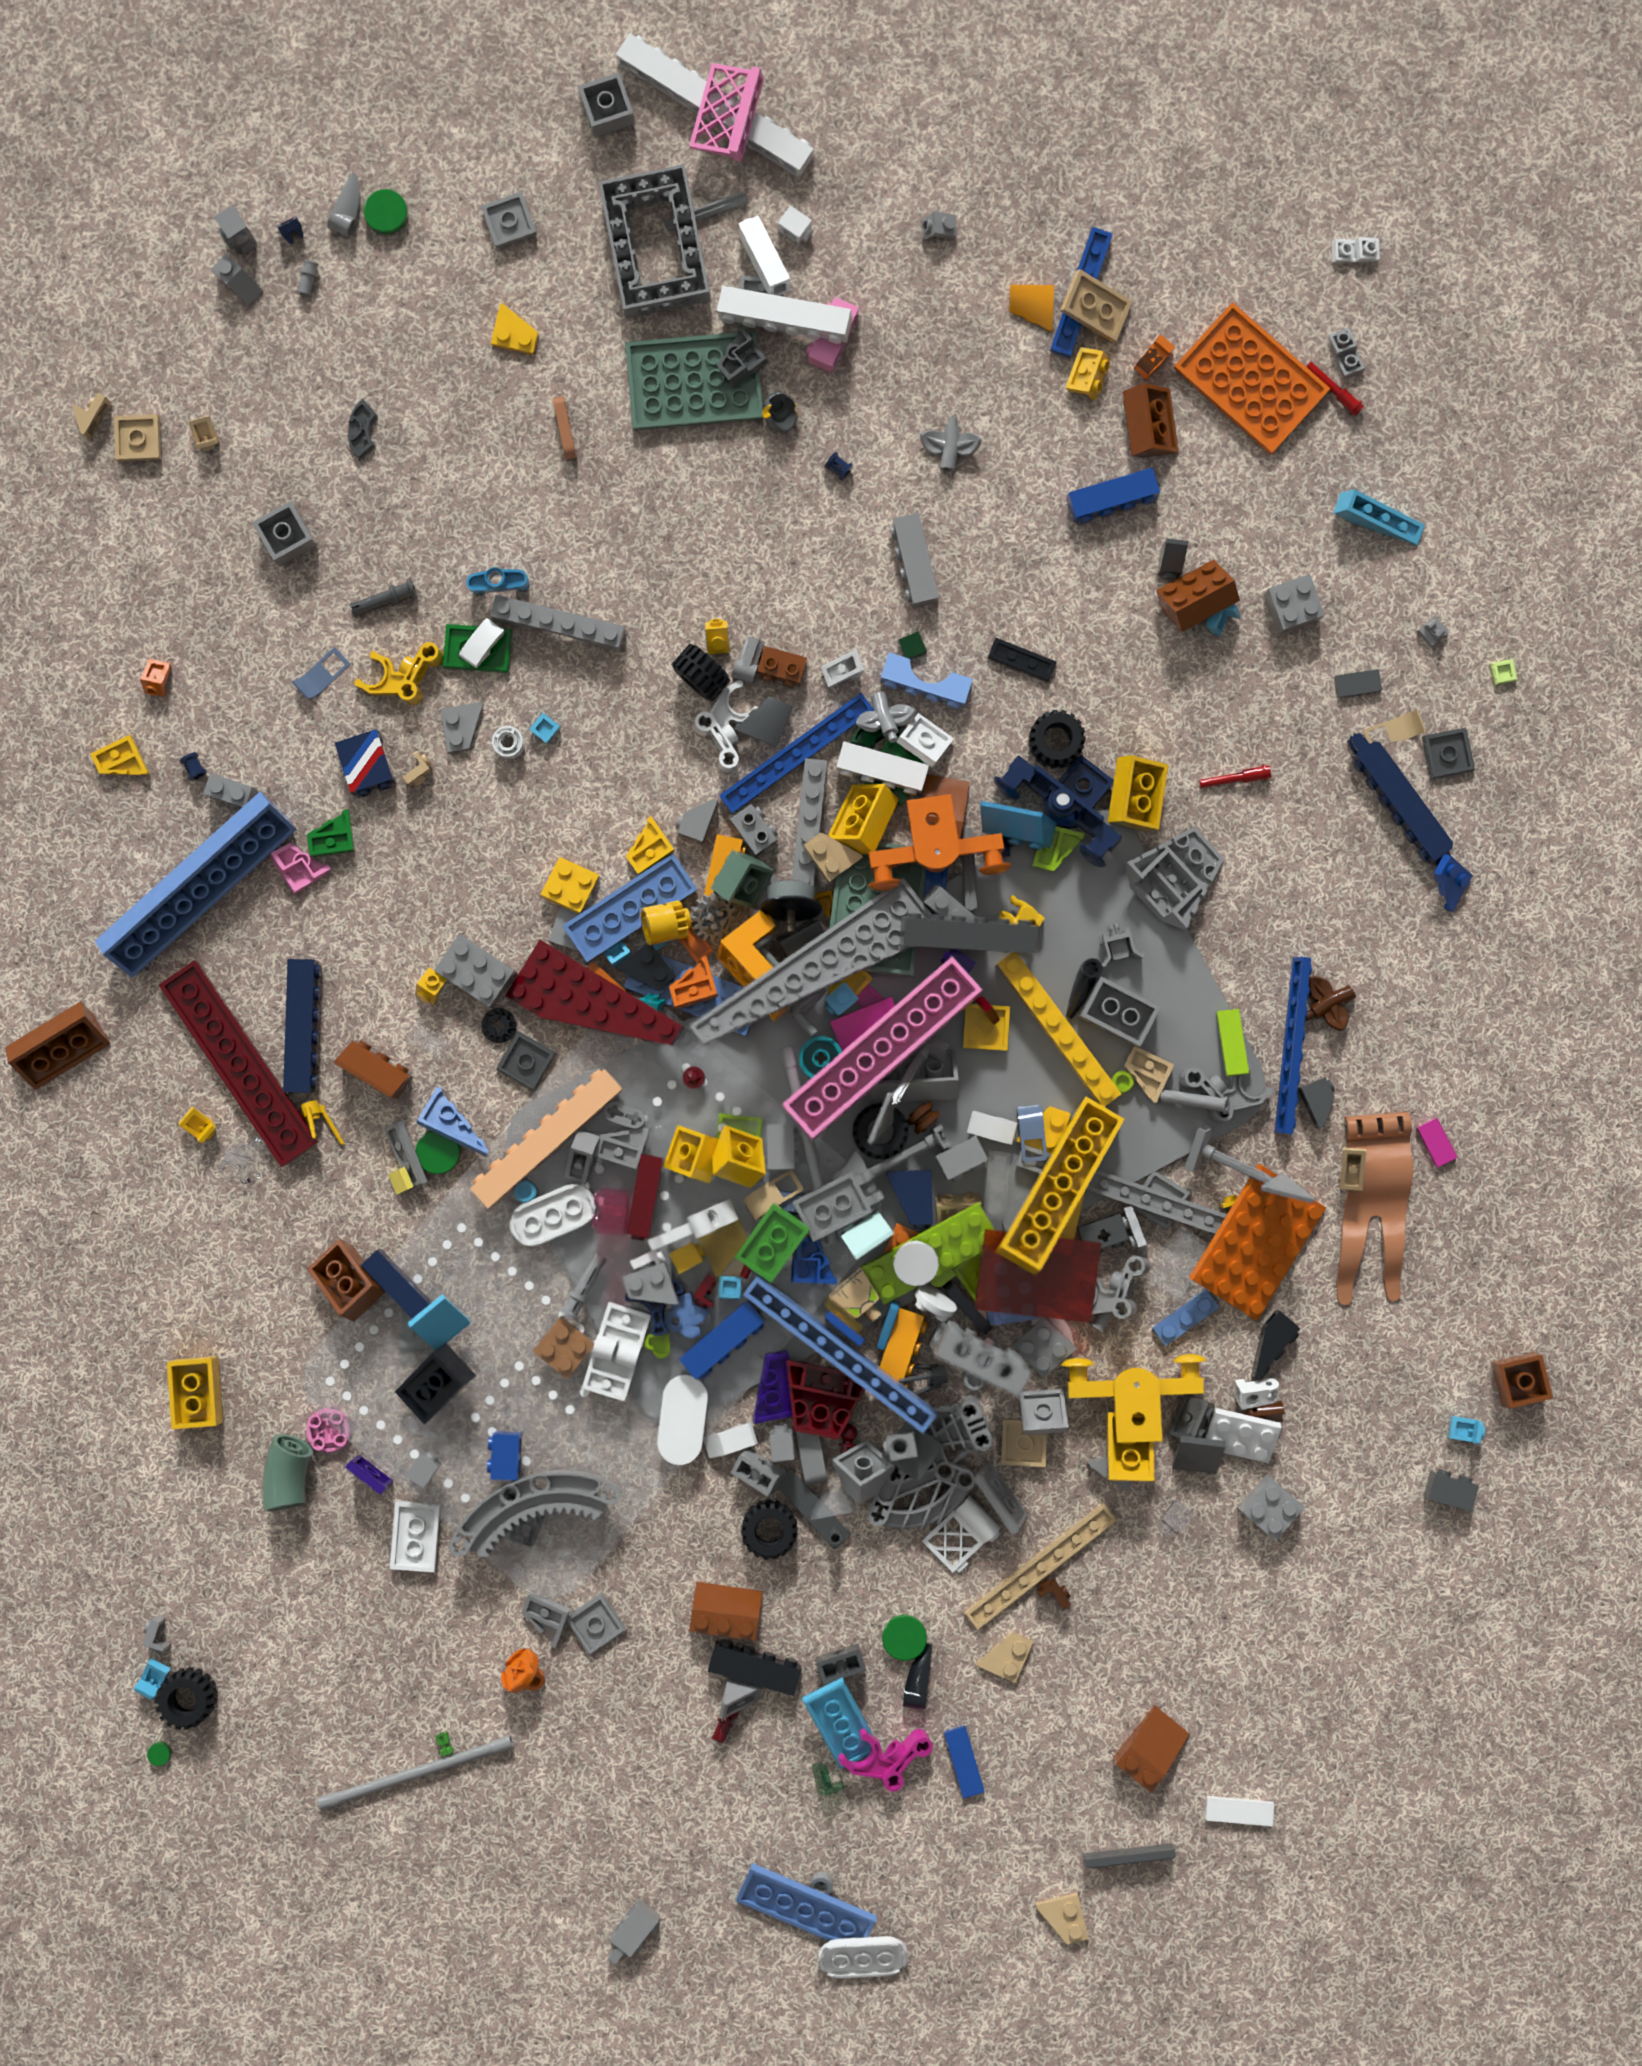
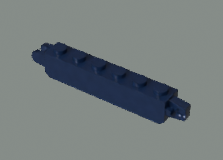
(1400, 798)

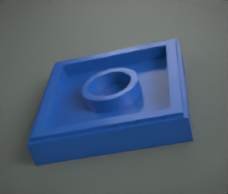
(857, 1338)

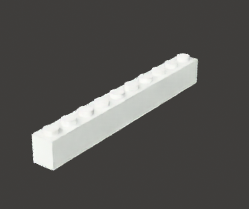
(688, 89)

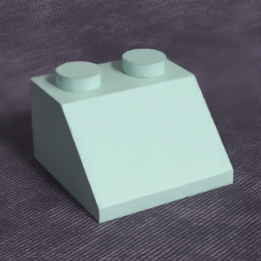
(866, 1233)

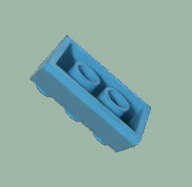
(1018, 825)

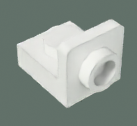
(644, 1260)

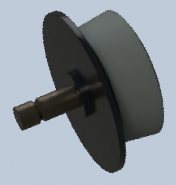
(791, 902)

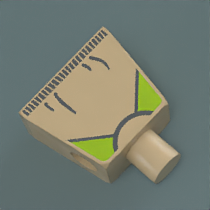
(857, 1296)

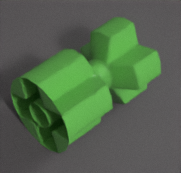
(442, 1740)

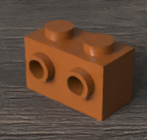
(781, 667)

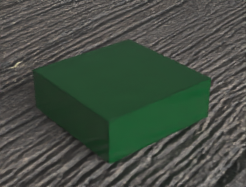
(912, 645)

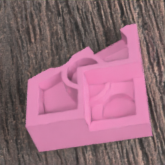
(292, 862)

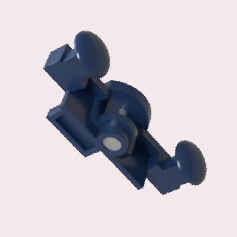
(1066, 802)

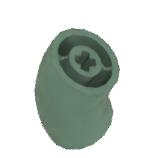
(285, 1473)

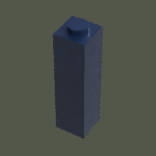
(396, 1283)

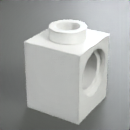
(795, 225)

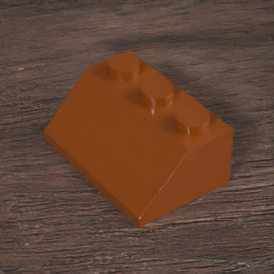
(1150, 421)
(374, 1069)
(725, 1611)

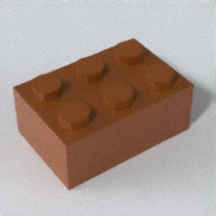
(1198, 595)
(345, 1280)

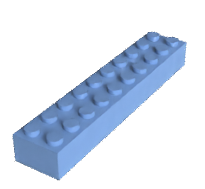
(195, 885)

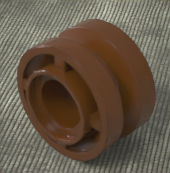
(923, 1117)

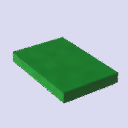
(456, 638)

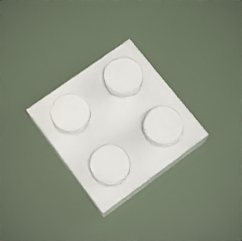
(925, 740)

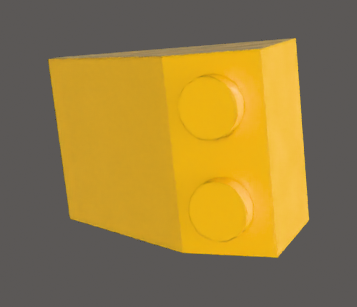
(1129, 1459)

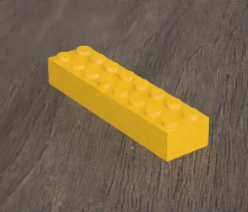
(1060, 1186)

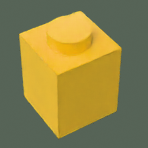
(687, 1256)

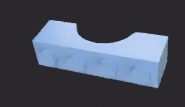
(952, 690)

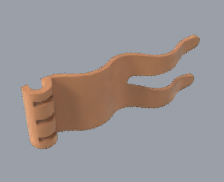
(1384, 1194)

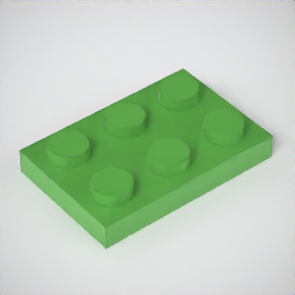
(772, 1242)

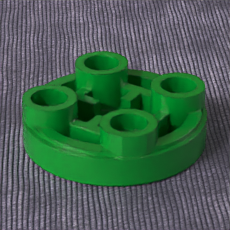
(385, 211)
(437, 1153)
(904, 1637)

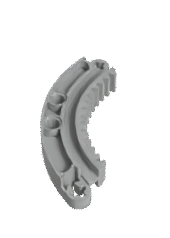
(499, 1513)

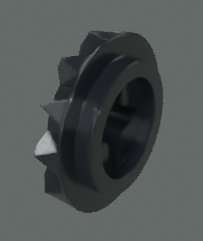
(506, 1018)

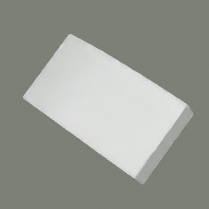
(1355, 251)
(481, 642)
(992, 1127)

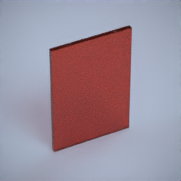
(1058, 1291)

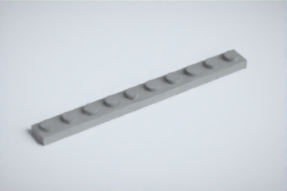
(1140, 1196)

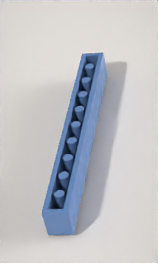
(840, 1353)

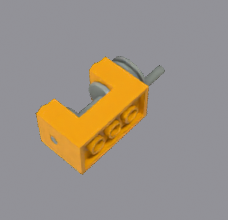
(747, 958)

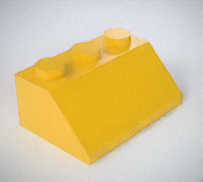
(864, 817)

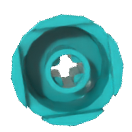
(812, 1048)

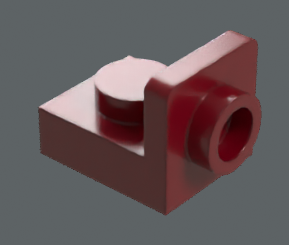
(706, 1286)

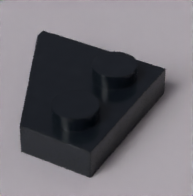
(647, 967)

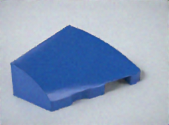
(811, 1264)

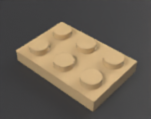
(1096, 305)

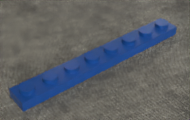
(795, 754)
(1292, 1047)

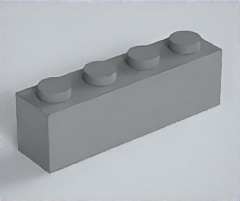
(915, 560)

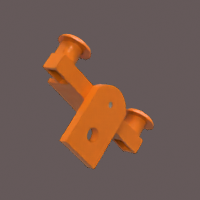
(935, 845)

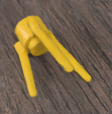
(311, 1112)

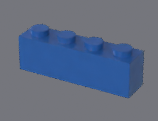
(1113, 495)
(722, 1339)

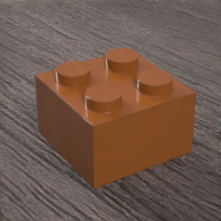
(1522, 1380)

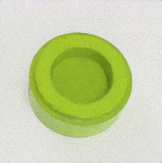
(1123, 1081)

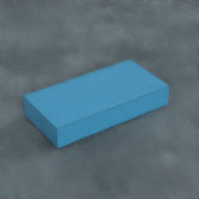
(888, 1325)

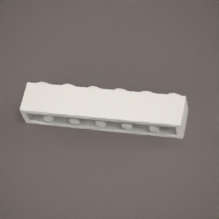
(784, 314)

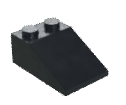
(435, 1383)

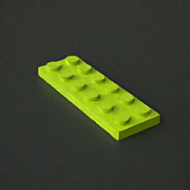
(953, 1241)

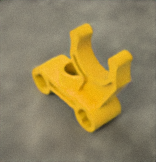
(407, 678)

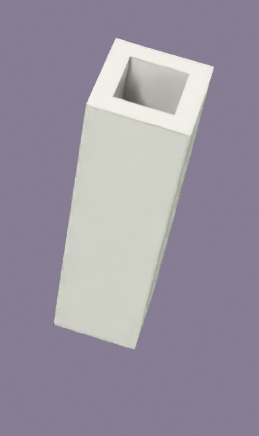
(764, 256)

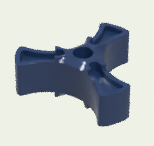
(657, 1310)

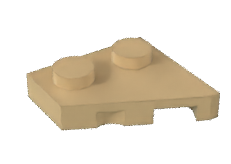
(1007, 1657)

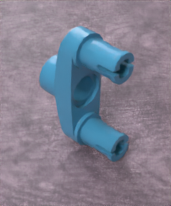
(511, 580)

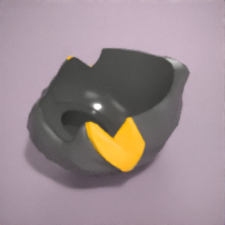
(780, 412)

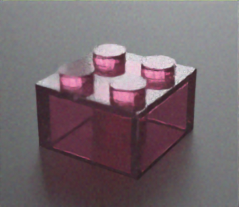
(612, 1211)

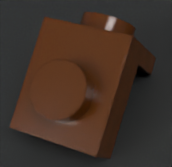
(1060, 1593)

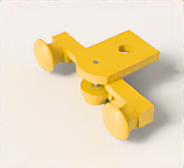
(1136, 1392)

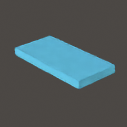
(839, 1720)

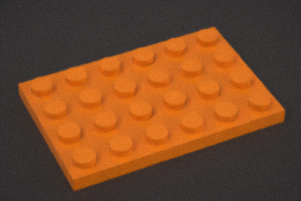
(1251, 378)
(1255, 1246)

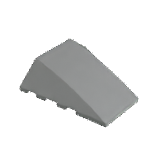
(1175, 876)

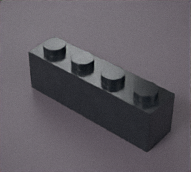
(755, 1668)

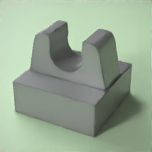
(1433, 631)

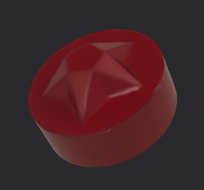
(693, 1077)

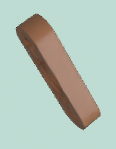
(564, 428)

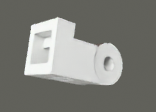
(1256, 1392)

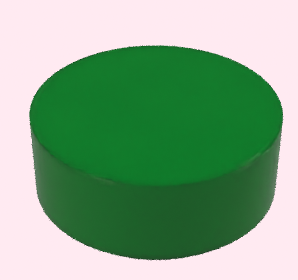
(159, 1753)

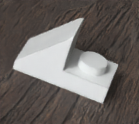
(843, 668)

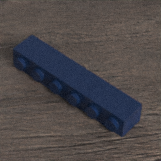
(300, 1025)

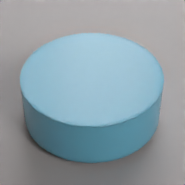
(525, 1191)

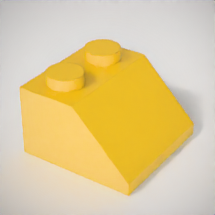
(691, 1154)
(739, 1157)

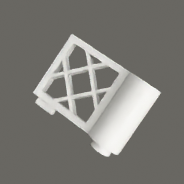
(975, 1522)

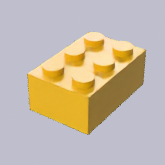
(1138, 793)
(194, 1392)

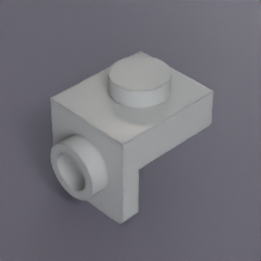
(939, 225)
(152, 1630)

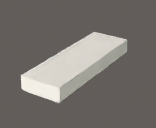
(1239, 1811)

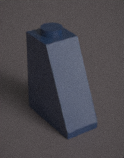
(914, 1194)

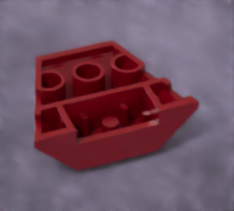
(821, 1398)

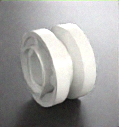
(508, 732)

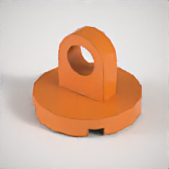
(521, 1670)

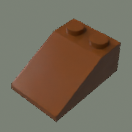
(958, 789)
(1151, 1748)

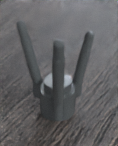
(936, 1375)

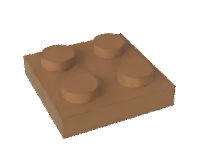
(564, 1347)

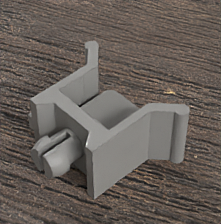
(1118, 944)

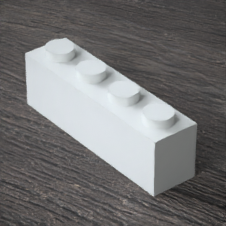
(881, 767)

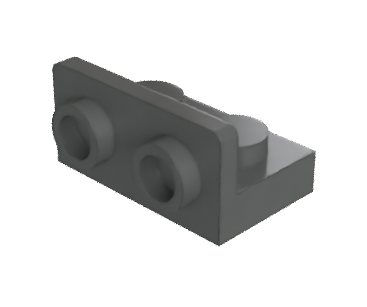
(1192, 1417)

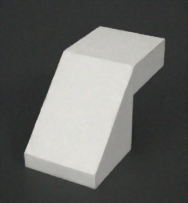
(730, 1440)

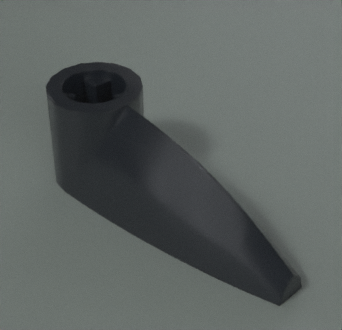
(1082, 986)
(917, 1680)

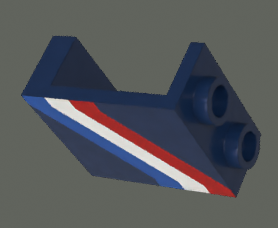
(364, 763)

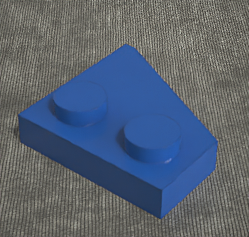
(1451, 880)

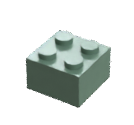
(742, 879)

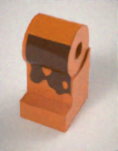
(1154, 357)

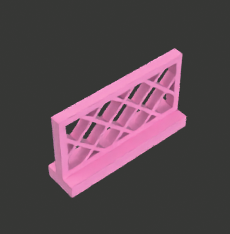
(745, 111)

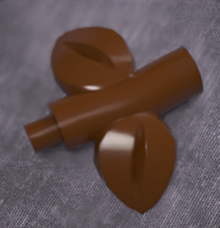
(1329, 1003)

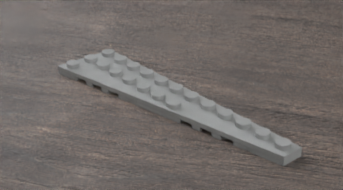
(840, 952)

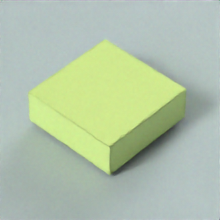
(1503, 672)

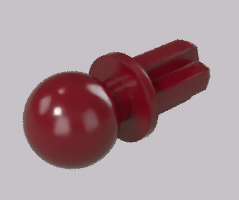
(848, 1435)
(723, 1728)

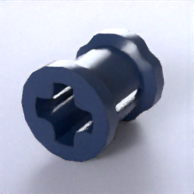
(835, 459)
(193, 766)

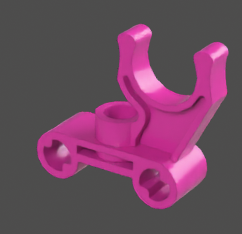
(893, 1761)

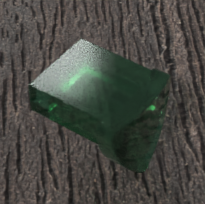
(823, 1781)

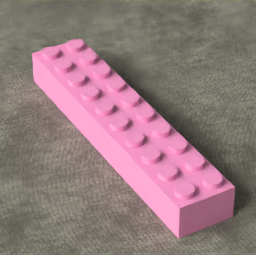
(882, 1048)

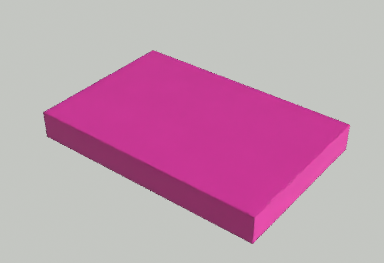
(856, 1023)

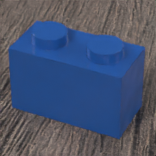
(505, 1455)

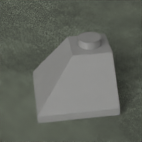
(863, 1471)

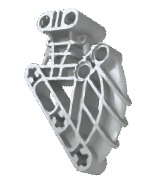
(962, 1428)

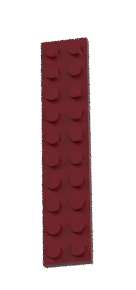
(238, 1063)

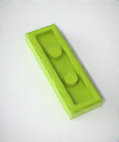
(1232, 1042)

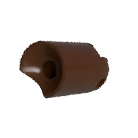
(1269, 1412)

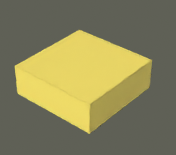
(400, 1180)

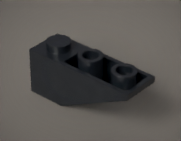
(1273, 1338)

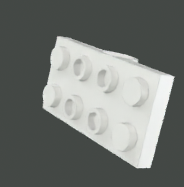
(616, 1351)

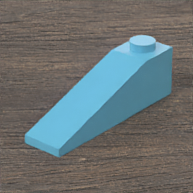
(1377, 516)

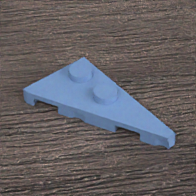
(444, 1120)

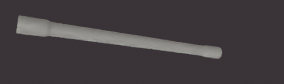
(789, 1065)
(338, 1797)

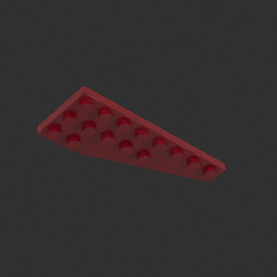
(572, 994)

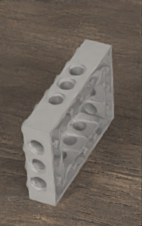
(646, 189)
(980, 1356)

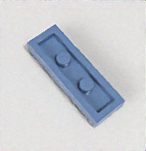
(1185, 1317)

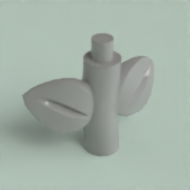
(950, 444)
(884, 717)

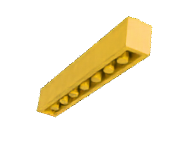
(1058, 1029)

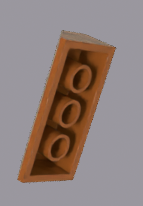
(56, 1045)

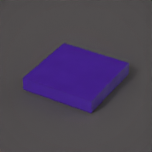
(369, 1474)

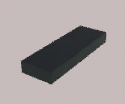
(1021, 659)

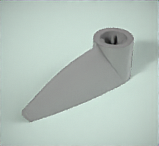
(346, 207)

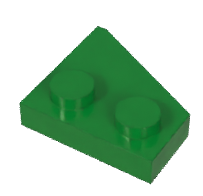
(332, 837)

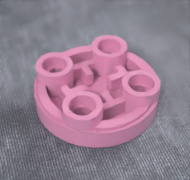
(324, 1436)

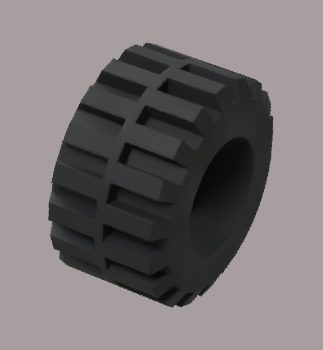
(701, 672)
(1069, 725)
(875, 1150)
(769, 1510)
(198, 1685)

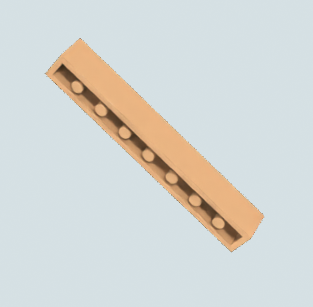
(547, 1138)

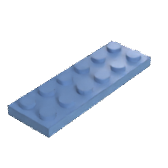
(619, 912)
(724, 989)
(803, 1906)

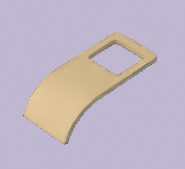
(1401, 727)
(762, 1198)

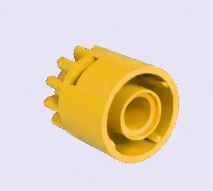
(665, 922)

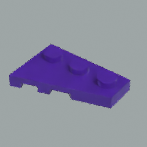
(773, 1392)

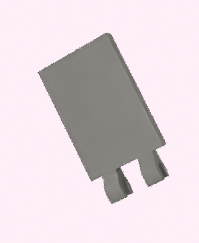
(836, 1204)

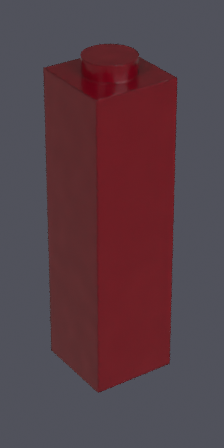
(644, 1197)

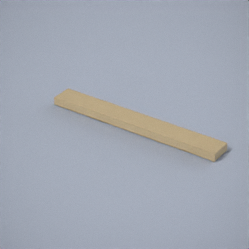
(1040, 1566)

